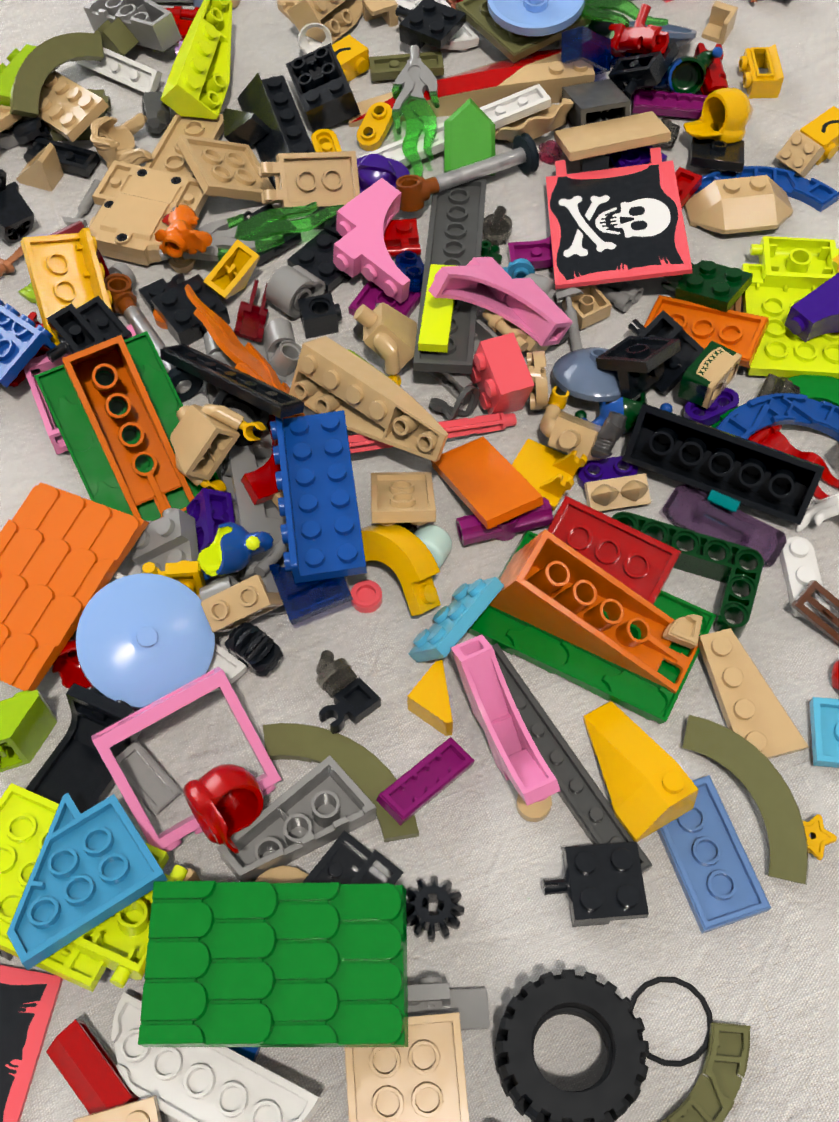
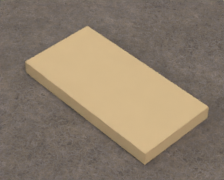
(612, 136)

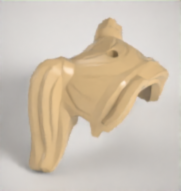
(118, 141)

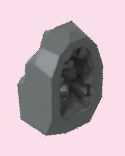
(155, 111)

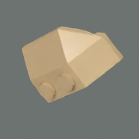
(739, 205)

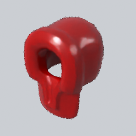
(224, 802)

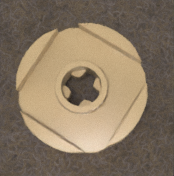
(539, 396)

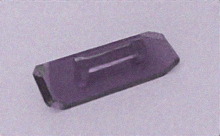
(693, 511)

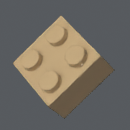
(800, 153)
(590, 306)

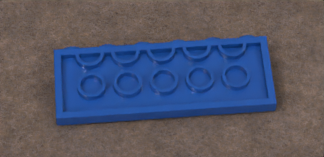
(18, 342)
(317, 497)

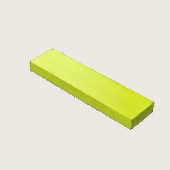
(436, 319)

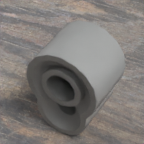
(291, 284)

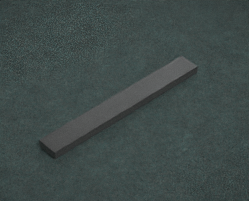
(576, 785)

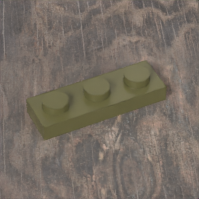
(390, 66)

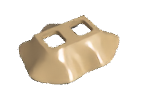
(537, 123)

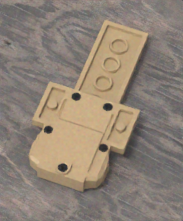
(139, 197)

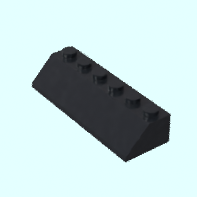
(723, 463)

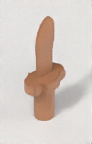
(6, 265)

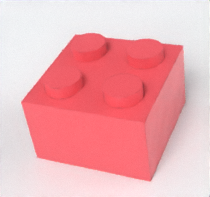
(501, 375)

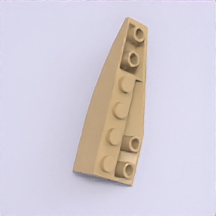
(335, 14)
(374, 406)

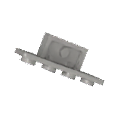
(435, 997)

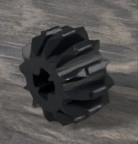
(254, 649)
(419, 906)

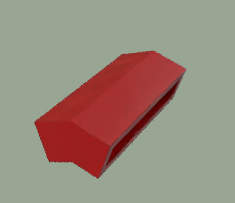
(89, 1069)

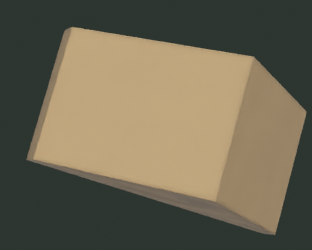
(42, 170)

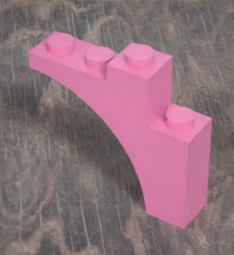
(362, 241)
(517, 299)
(503, 725)

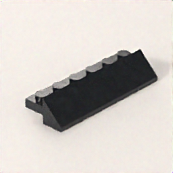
(275, 106)

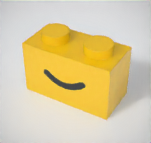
(352, 56)
(825, 132)

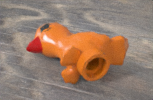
(180, 234)

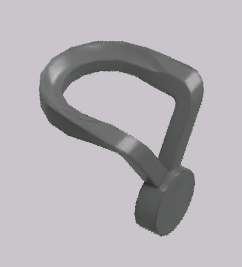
(451, 412)

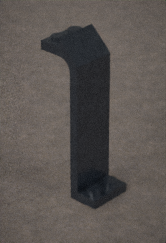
(76, 763)

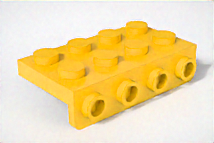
(64, 272)

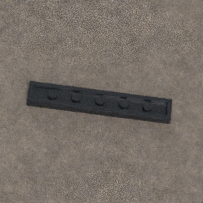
(232, 381)

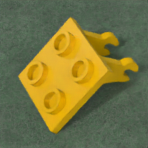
(548, 469)

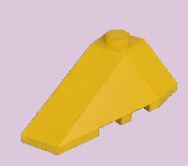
(641, 777)

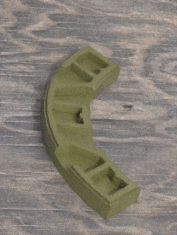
(44, 61)
(315, 744)
(768, 789)
(719, 1078)

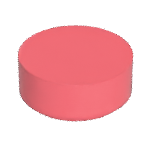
(366, 596)

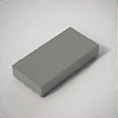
(147, 778)

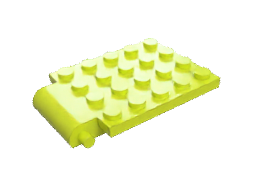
(783, 277)
(113, 944)

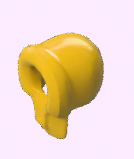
(722, 116)

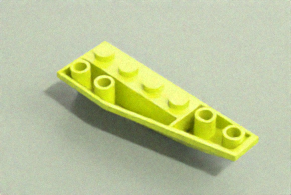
(202, 64)

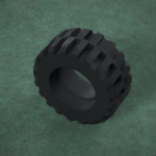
(602, 1009)

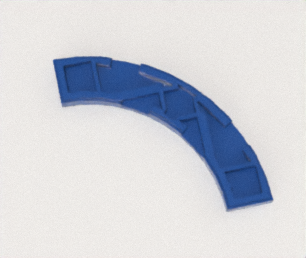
(782, 410)

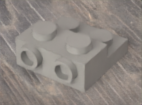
(167, 540)

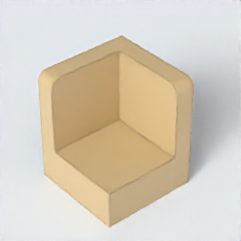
(380, 8)
(720, 22)

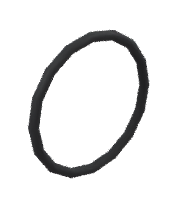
(703, 1048)

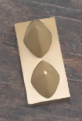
(618, 493)

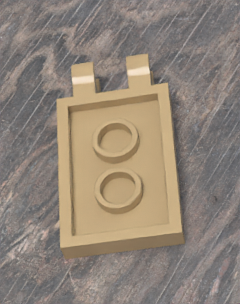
(310, 178)

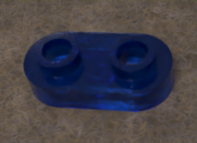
(412, 267)

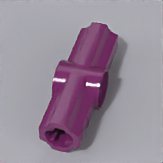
(472, 530)

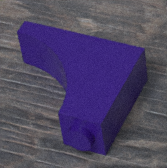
(816, 312)

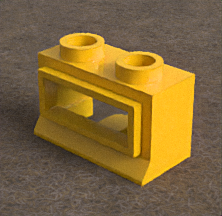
(758, 84)

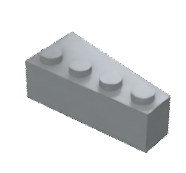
(144, 18)

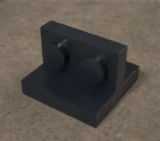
(638, 362)

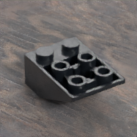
(323, 88)

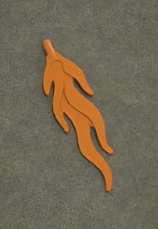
(247, 357)

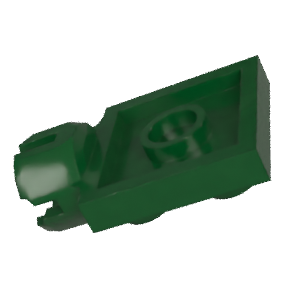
(710, 285)

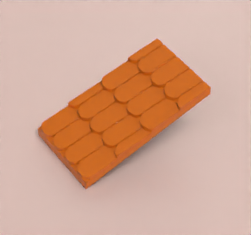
(50, 568)

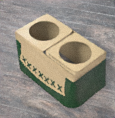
(709, 374)

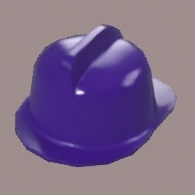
(376, 166)

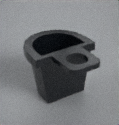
(15, 214)

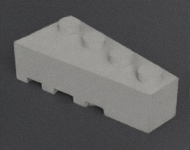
(299, 822)

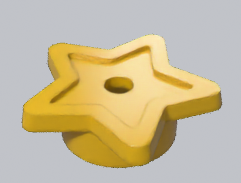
(822, 836)

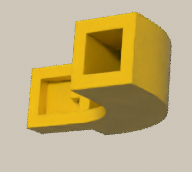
(409, 561)

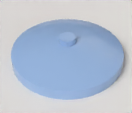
(535, 16)
(143, 638)

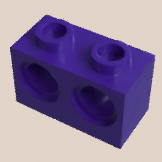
(210, 510)

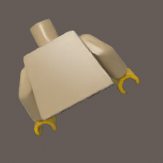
(205, 439)

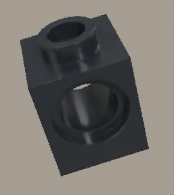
(319, 315)

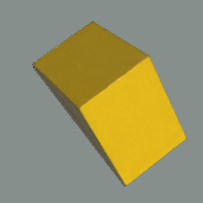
(232, 270)
(431, 700)

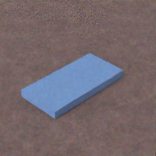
(712, 863)

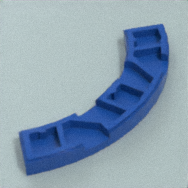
(808, 191)

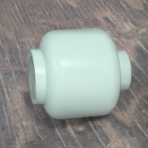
(436, 540)

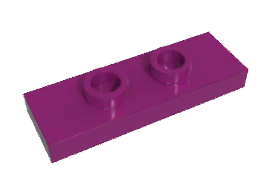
(668, 103)
(425, 781)

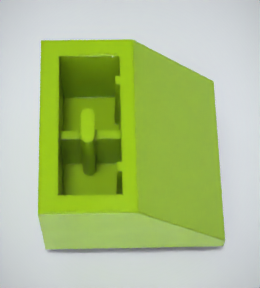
(23, 728)

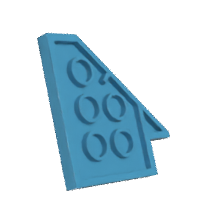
(82, 877)

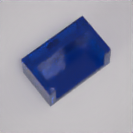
(586, 46)

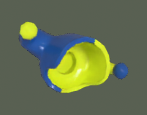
(232, 550)

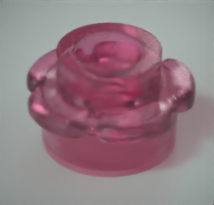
(550, 152)

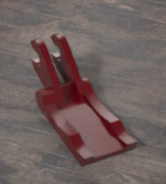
(251, 318)

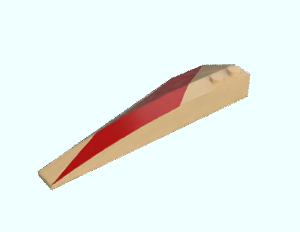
(496, 82)

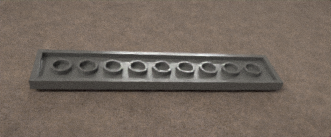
(454, 240)

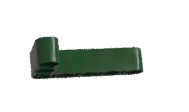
(698, 562)

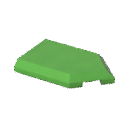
(468, 137)

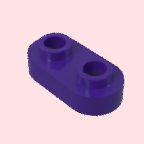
(724, 402)
(605, 469)

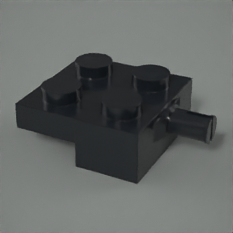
(429, 23)
(642, 69)
(178, 310)
(84, 327)
(674, 368)
(353, 864)
(601, 883)

